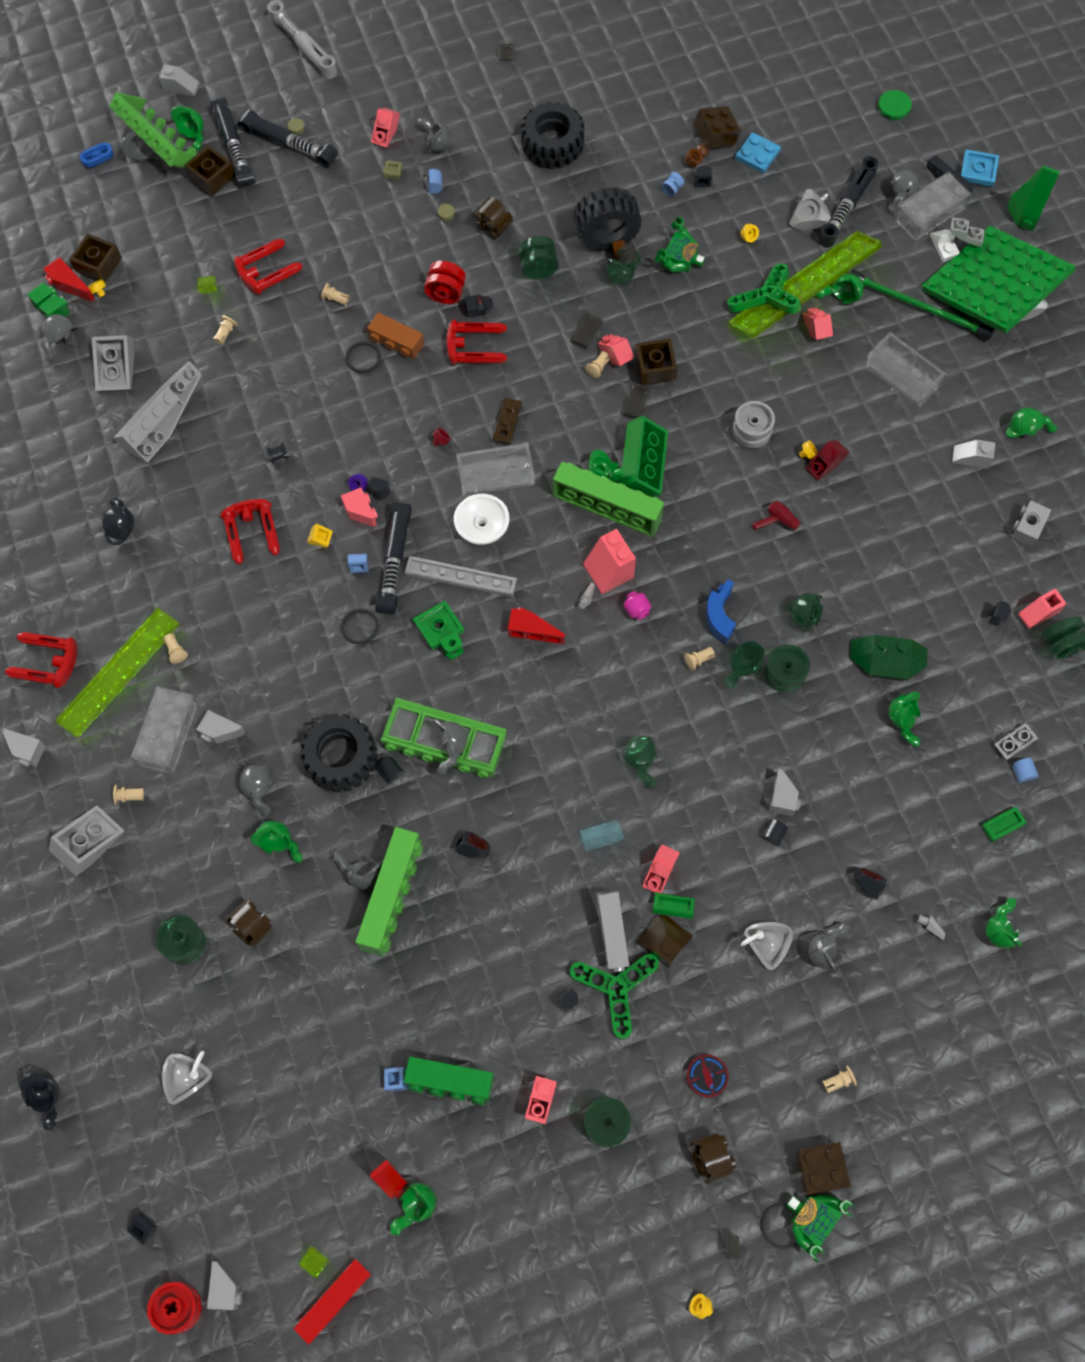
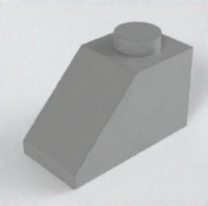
(178, 81)
(974, 454)
(218, 729)
(24, 748)
(784, 795)
(223, 1289)

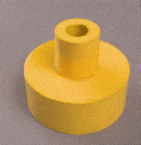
(749, 232)
(97, 287)
(808, 450)
(701, 1306)

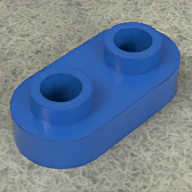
(96, 155)

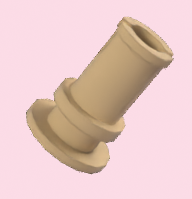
(333, 294)
(225, 328)
(596, 367)
(175, 651)
(696, 659)
(127, 794)
(840, 1080)

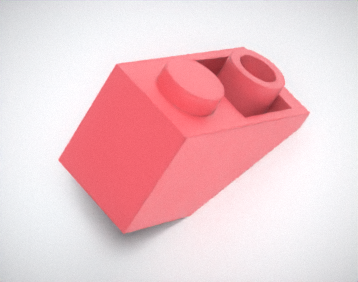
(385, 126)
(818, 323)
(617, 348)
(358, 508)
(1042, 609)
(661, 869)
(541, 1100)

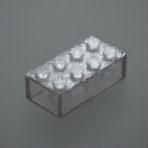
(932, 205)
(905, 369)
(495, 469)
(164, 730)

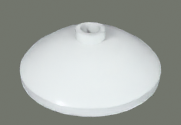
(481, 510)

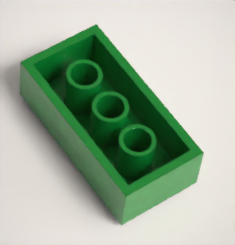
(644, 456)
(449, 1080)

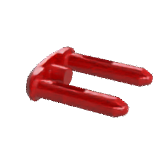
(248, 276)
(458, 342)
(245, 509)
(65, 662)

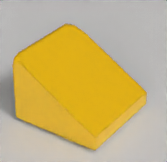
(319, 536)

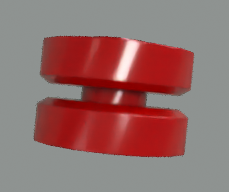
(445, 282)
(161, 1311)

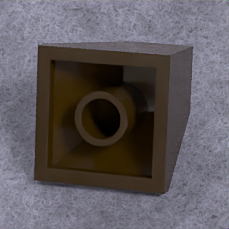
(664, 939)

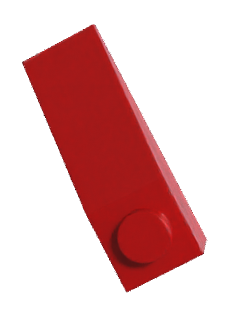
(66, 280)
(530, 626)
(389, 1180)

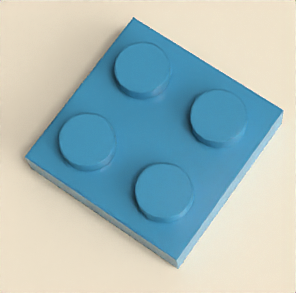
(758, 153)
(979, 167)

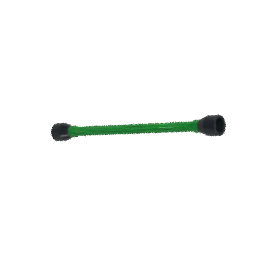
(983, 331)

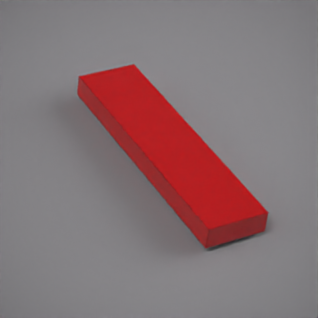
(332, 1301)

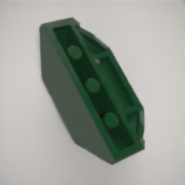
(889, 656)

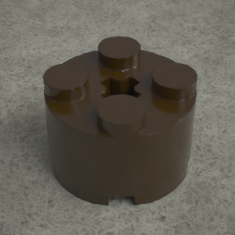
(492, 217)
(249, 924)
(712, 1157)

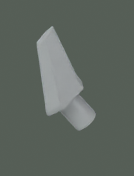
(586, 598)
(932, 926)

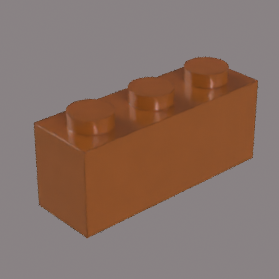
(395, 335)

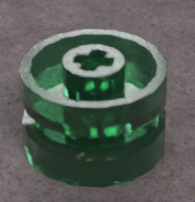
(538, 257)
(1066, 638)
(787, 668)
(171, 933)
(620, 1121)

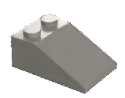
(113, 362)
(85, 840)

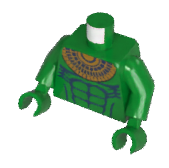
(681, 251)
(815, 1220)

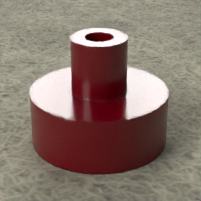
(441, 437)

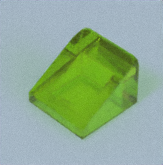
(207, 284)
(314, 1262)

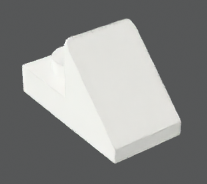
(945, 244)

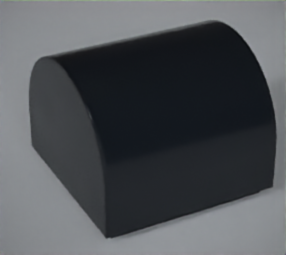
(703, 177)
(379, 488)
(1000, 613)
(390, 769)
(775, 832)
(568, 1001)
(142, 1228)

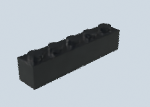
(940, 168)

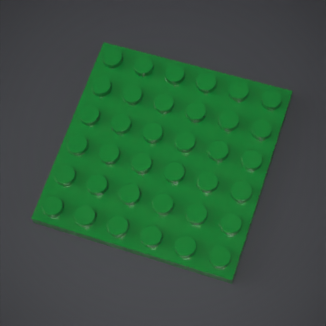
(998, 279)

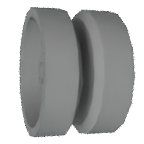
(753, 424)

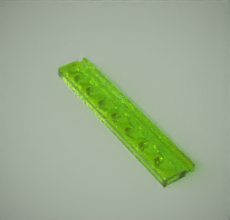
(117, 673)

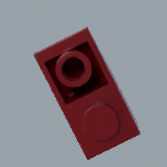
(827, 459)

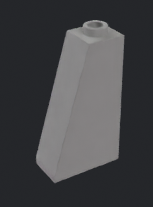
(612, 930)

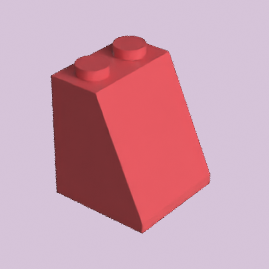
(610, 562)

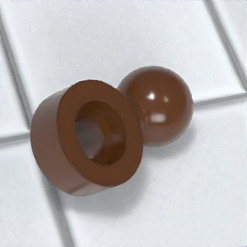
(695, 156)

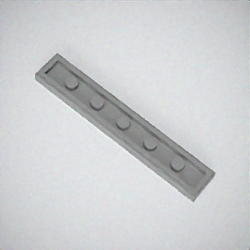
(460, 576)

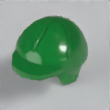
(189, 123)
(846, 288)
(1027, 422)
(601, 465)
(903, 715)
(277, 838)
(999, 928)
(417, 1203)

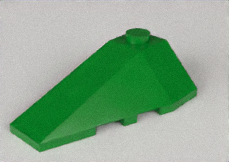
(1031, 198)

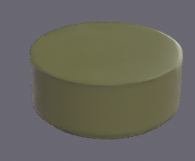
(296, 126)
(446, 212)

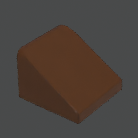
(616, 246)

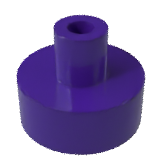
(357, 481)

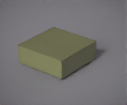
(393, 170)

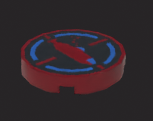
(707, 1076)

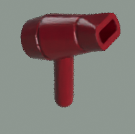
(778, 513)

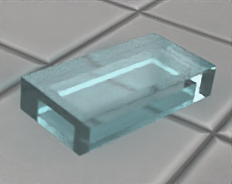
(601, 835)

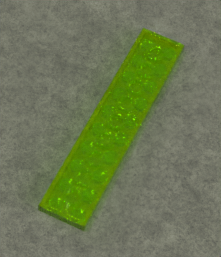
(809, 282)

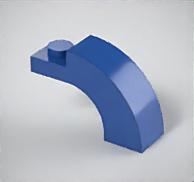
(717, 620)

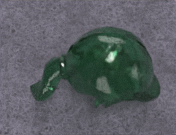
(619, 273)
(744, 661)
(640, 755)

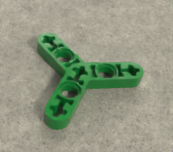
(769, 293)
(623, 981)

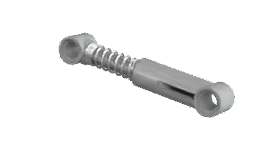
(323, 61)

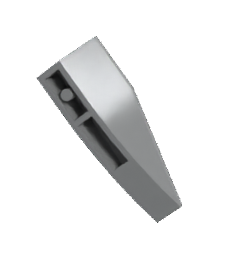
(159, 415)

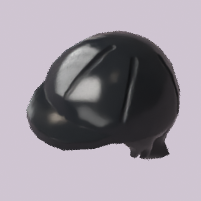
(117, 522)
(42, 1095)

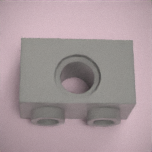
(1037, 516)

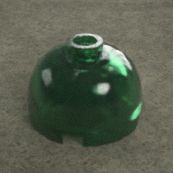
(806, 610)

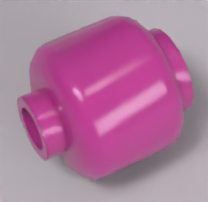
(637, 605)

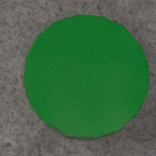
(894, 104)

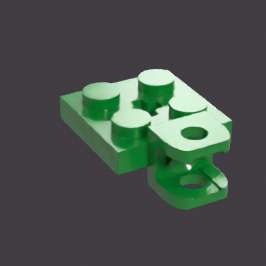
(445, 637)

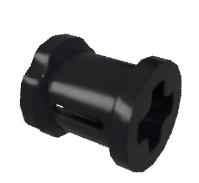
(277, 453)

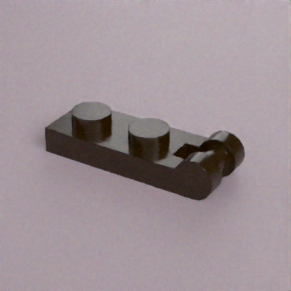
(507, 421)

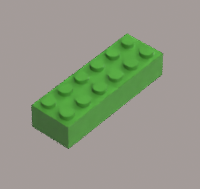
(608, 498)
(389, 892)

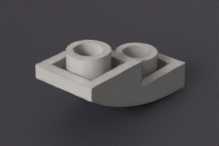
(962, 230)
(1016, 741)

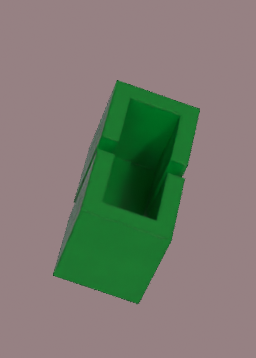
(47, 301)

